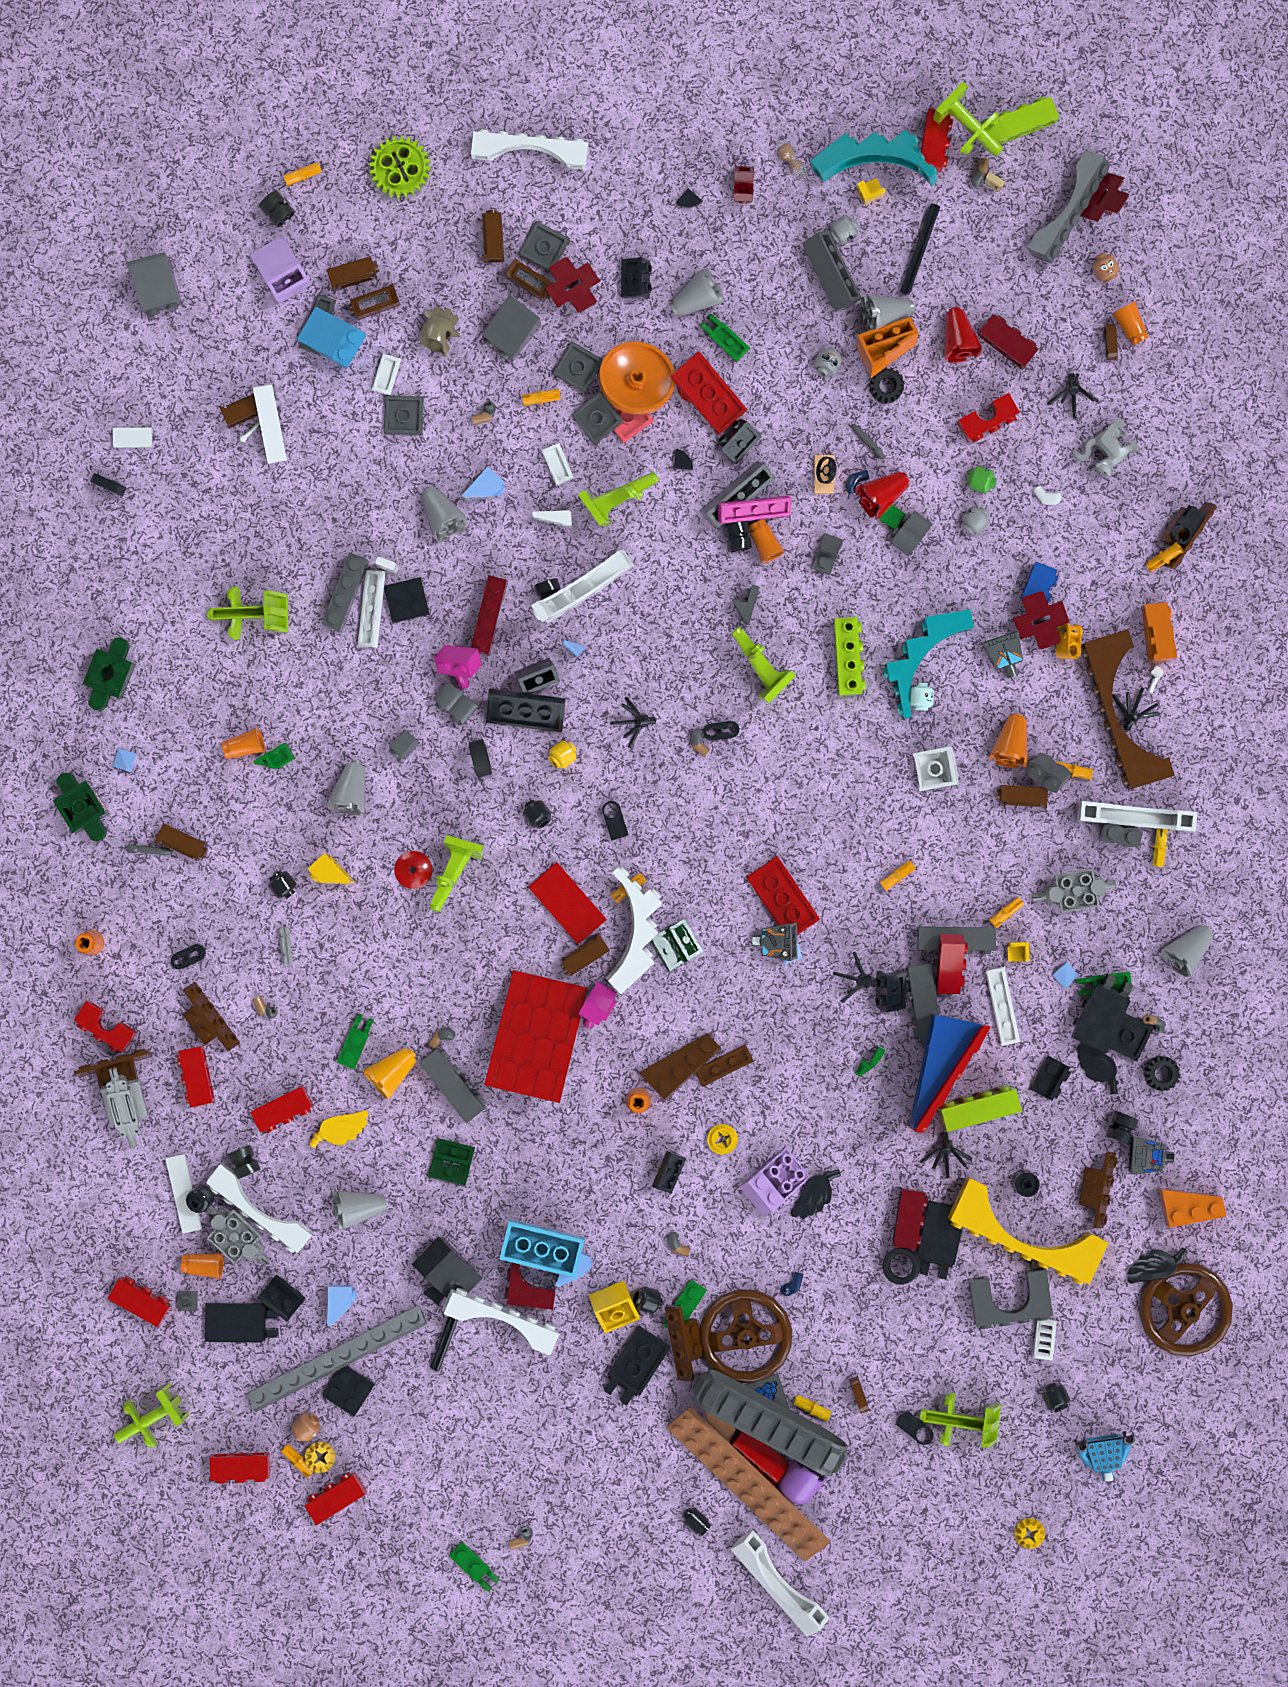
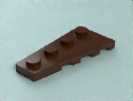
(674, 1070)

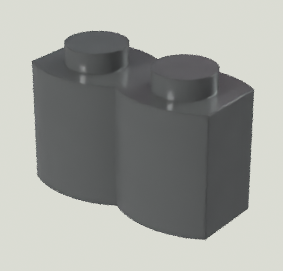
(911, 533)
(455, 703)
(403, 745)
(1048, 772)
(1124, 836)

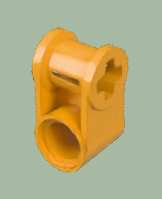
(1070, 641)

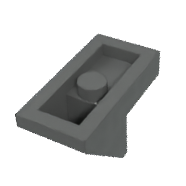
(827, 554)
(745, 609)

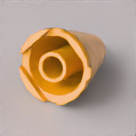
(390, 1071)

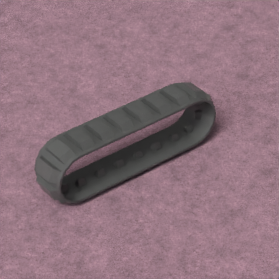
(770, 1422)

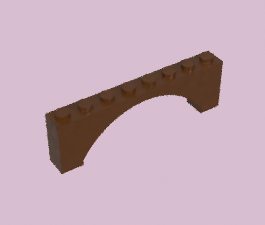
(1103, 660)

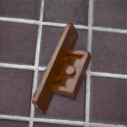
(1208, 510)
(206, 1020)
(124, 1064)
(1096, 1189)
(684, 1342)

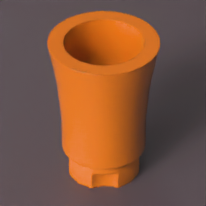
(1131, 323)
(765, 541)
(244, 744)
(96, 942)
(638, 1092)
(203, 1264)

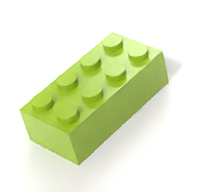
(979, 1109)

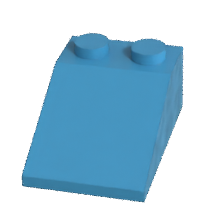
(331, 337)

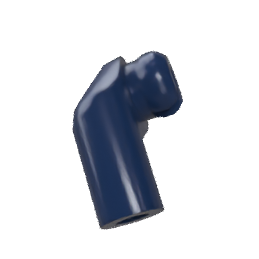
(854, 479)
(793, 1286)

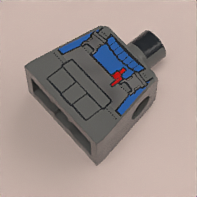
(1147, 1156)

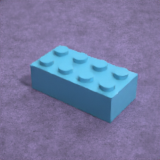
(542, 1248)

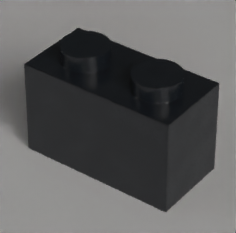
(537, 676)

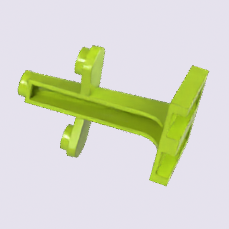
(952, 106)
(603, 504)
(273, 611)
(772, 680)
(460, 854)
(168, 1406)
(987, 1425)

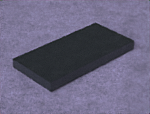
(525, 710)

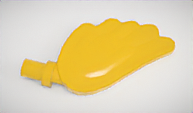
(340, 1128)

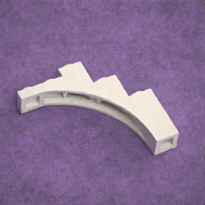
(577, 592)
(635, 959)

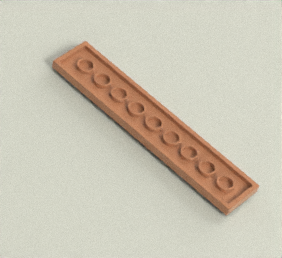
(748, 1484)

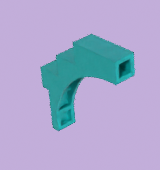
(847, 153)
(936, 629)

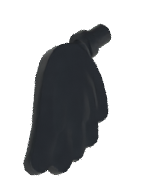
(1098, 1066)
(815, 1194)
(1155, 1265)

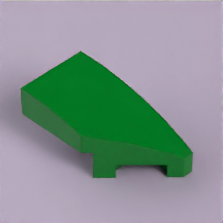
(277, 757)
(864, 1066)

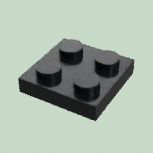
(406, 600)
(348, 1390)

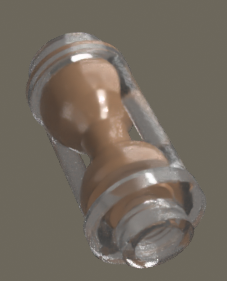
(786, 153)

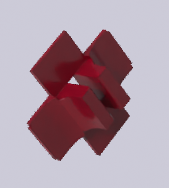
(1106, 201)
(567, 276)
(1046, 630)

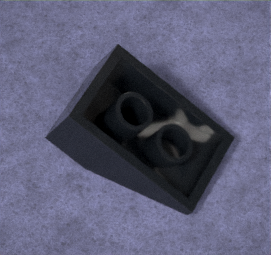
(446, 1268)

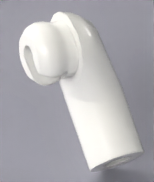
(1047, 498)

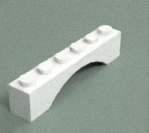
(490, 145)
(1137, 816)
(289, 1232)
(463, 1307)
(802, 1611)

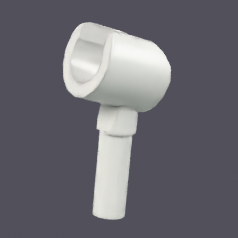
(1157, 672)

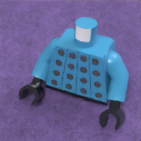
(1105, 1453)

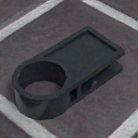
(1189, 521)
(616, 825)
(911, 1425)

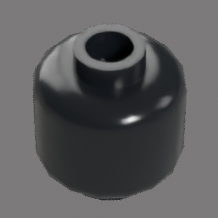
(537, 814)
(282, 884)
(199, 1199)
(647, 1300)
(1055, 1397)

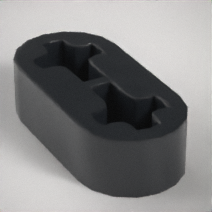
(108, 484)
(723, 735)
(191, 960)

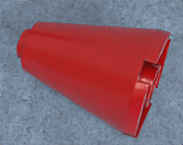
(960, 337)
(881, 493)

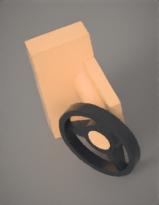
(824, 474)

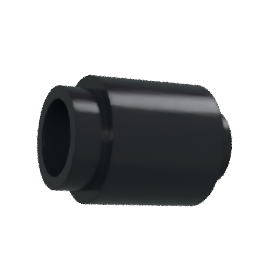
(696, 1521)

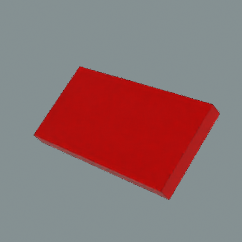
(708, 392)
(782, 895)
(567, 903)

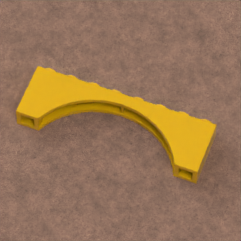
(1074, 1259)

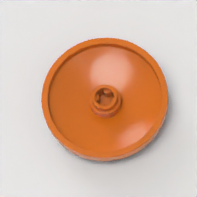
(636, 378)

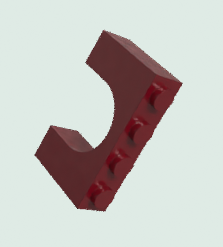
(525, 1294)

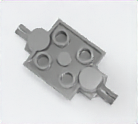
(1075, 891)
(124, 1105)
(235, 1236)

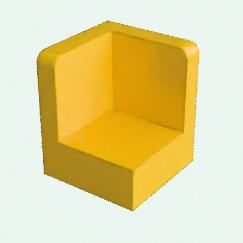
(870, 190)
(1017, 951)

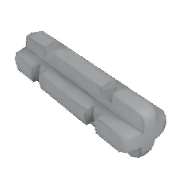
(285, 945)

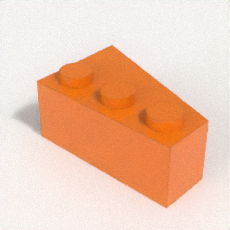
(886, 344)
(1158, 632)
(1190, 1207)

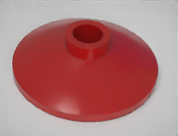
(423, 869)

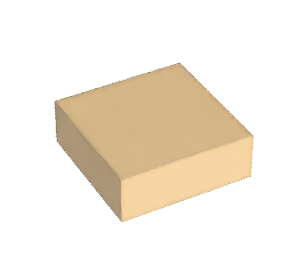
(994, 182)

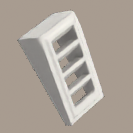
(560, 518)
(1036, 1346)

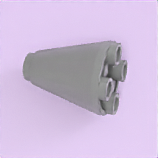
(697, 294)
(883, 310)
(442, 514)
(356, 1207)

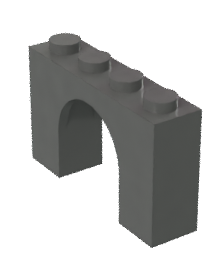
(1037, 1304)

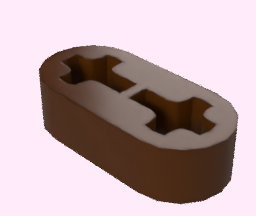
(1111, 342)
(859, 1395)

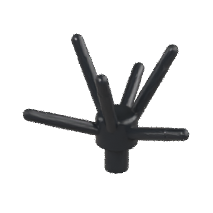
(1073, 387)
(1131, 714)
(640, 721)
(862, 979)
(946, 1147)

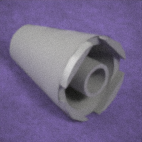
(349, 790)
(1188, 950)

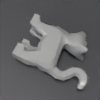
(1109, 446)

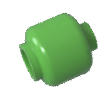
(981, 479)

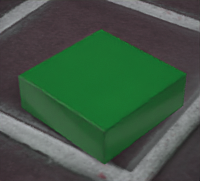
(892, 517)

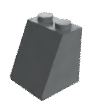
(155, 283)
(511, 328)

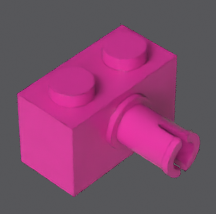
(459, 662)
(598, 1005)

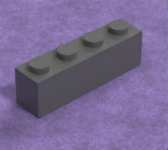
(831, 270)
(743, 488)
(345, 592)
(977, 937)
(923, 998)
(452, 1084)

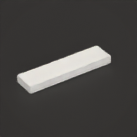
(269, 423)
(371, 608)
(1002, 1006)
(181, 1186)

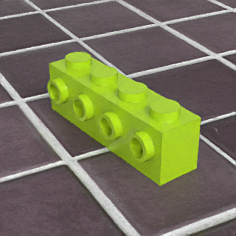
(1024, 120)
(848, 656)

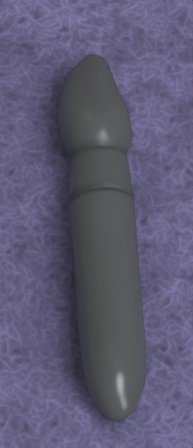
(868, 441)
(134, 848)

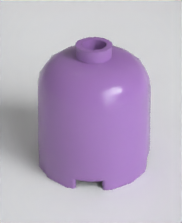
(800, 1483)

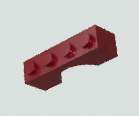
(489, 614)

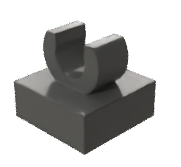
(187, 1300)

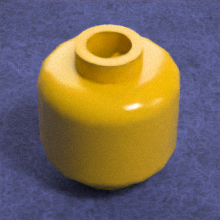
(562, 754)

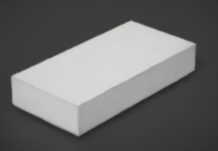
(386, 374)
(132, 437)
(557, 464)
(386, 565)

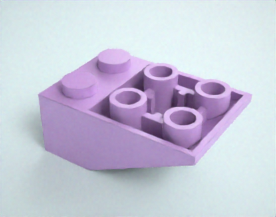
(280, 269)
(774, 1182)

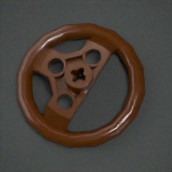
(1161, 1289)
(741, 1303)

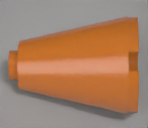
(1011, 743)

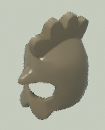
(438, 329)

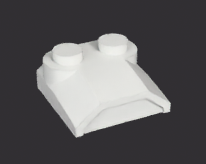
(936, 768)

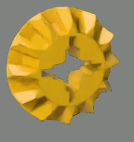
(731, 1141)
(310, 1457)
(1033, 1525)

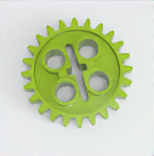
(384, 174)

